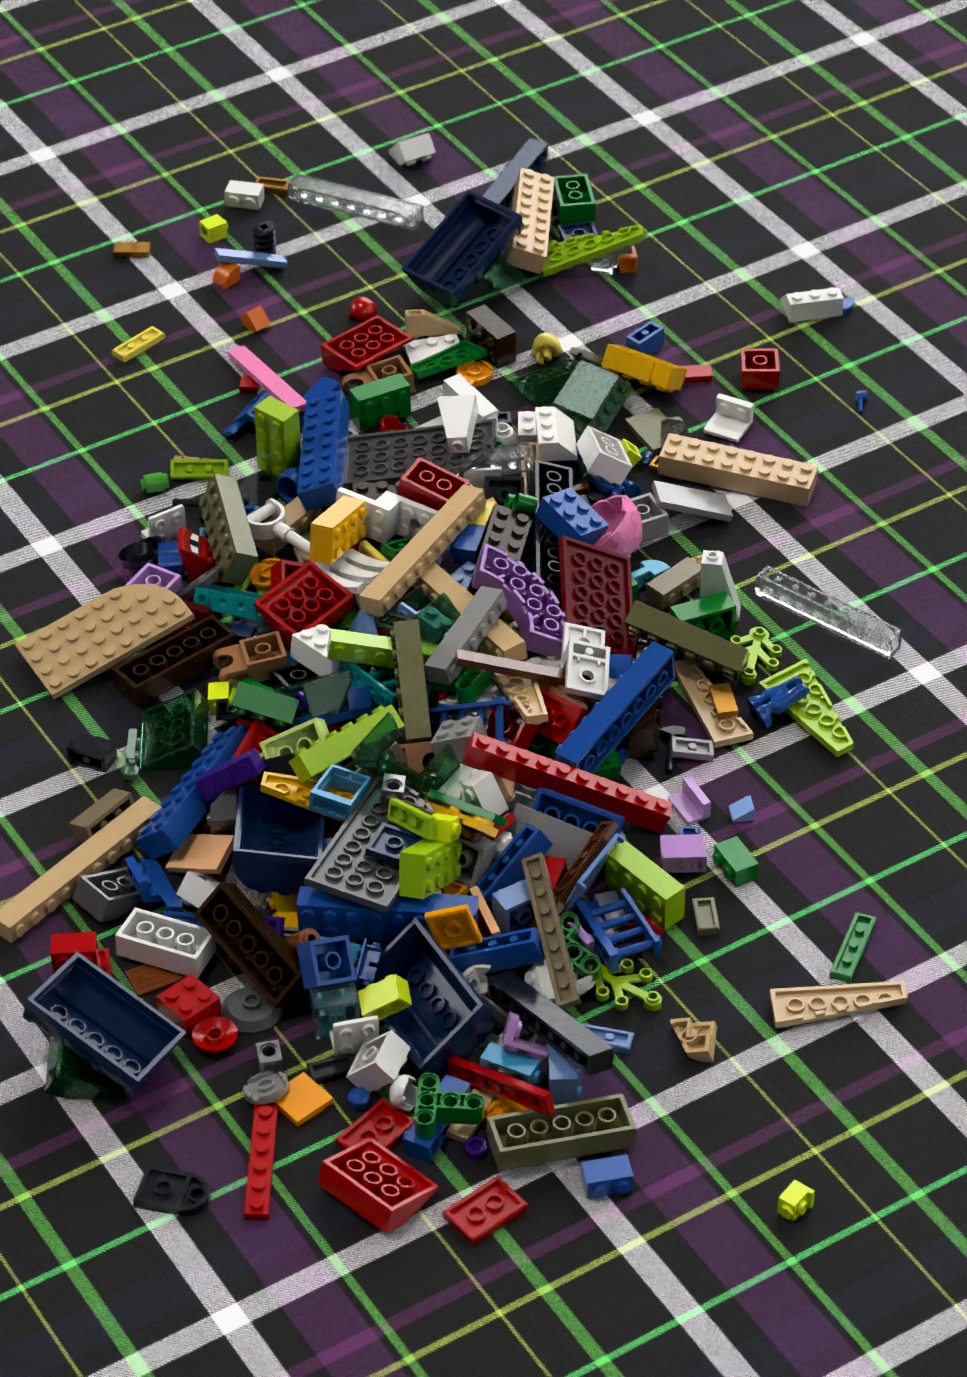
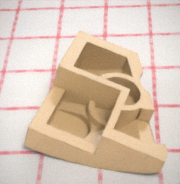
(696, 1038)

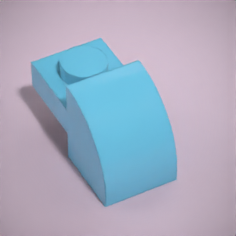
(648, 571)

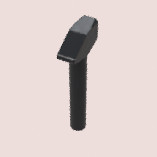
(668, 732)

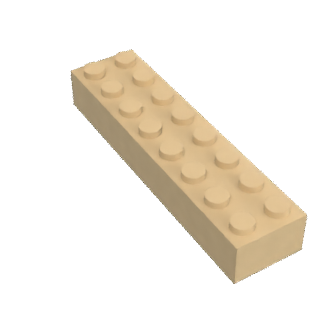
(533, 201)
(737, 469)

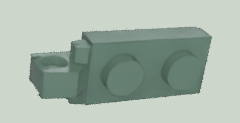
(132, 757)

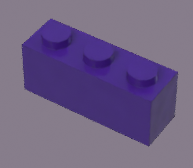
(230, 774)

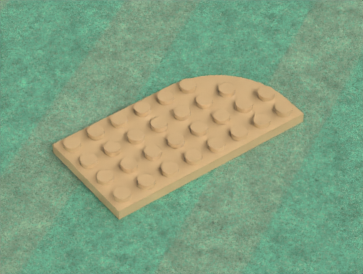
(101, 635)

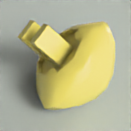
(546, 347)

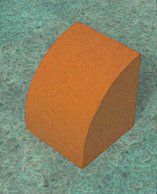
(226, 274)
(255, 319)

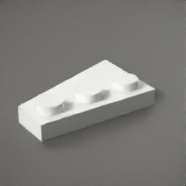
(423, 348)

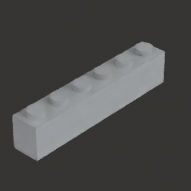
(465, 634)

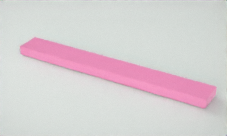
(266, 377)

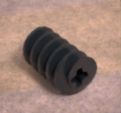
(264, 237)

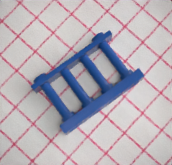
(497, 704)
(604, 942)

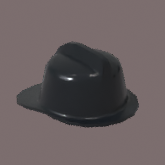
(140, 552)

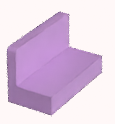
(691, 802)

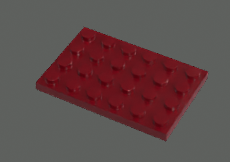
(597, 591)

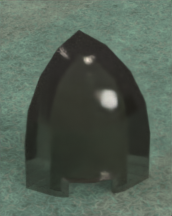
(674, 425)

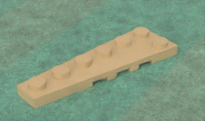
(696, 688)
(525, 696)
(817, 1003)

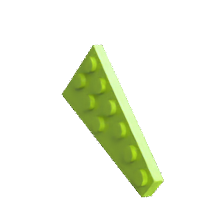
(587, 247)
(814, 710)

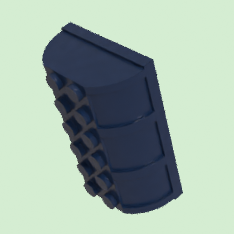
(462, 248)
(274, 842)
(445, 1008)
(103, 1023)

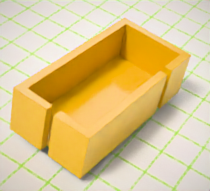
(644, 368)
(337, 530)

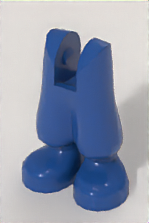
(627, 487)
(777, 699)

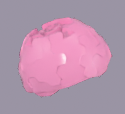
(624, 523)

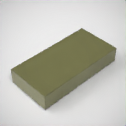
(705, 916)

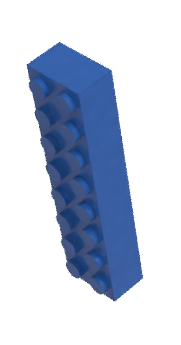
(323, 449)
(619, 709)
(186, 805)
(339, 917)

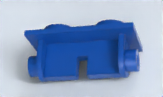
(367, 954)

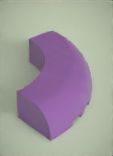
(527, 600)

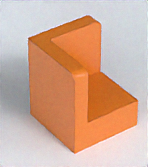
(628, 262)

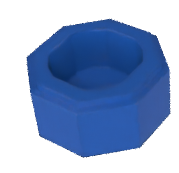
(358, 1099)

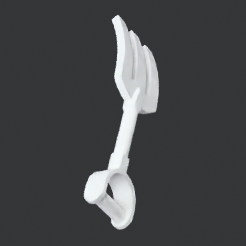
(350, 570)

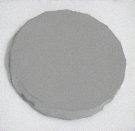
(583, 354)
(266, 1087)

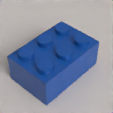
(571, 517)

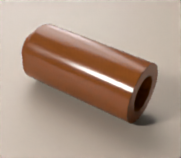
(301, 937)

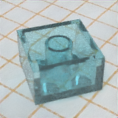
(333, 1005)

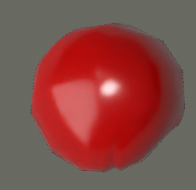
(362, 309)
(391, 423)

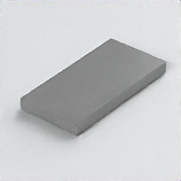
(692, 501)
(565, 837)

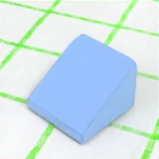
(742, 810)

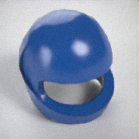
(288, 484)

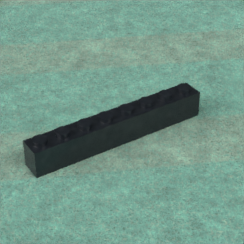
(551, 1023)

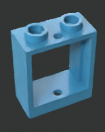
(334, 805)
(498, 1056)

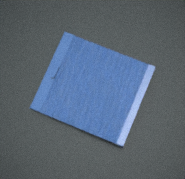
(590, 875)

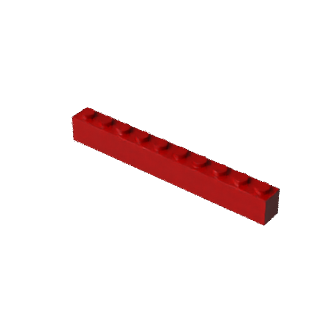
(541, 772)

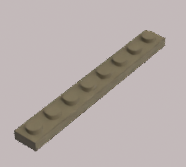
(550, 931)

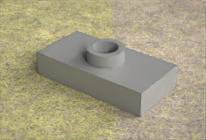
(692, 748)

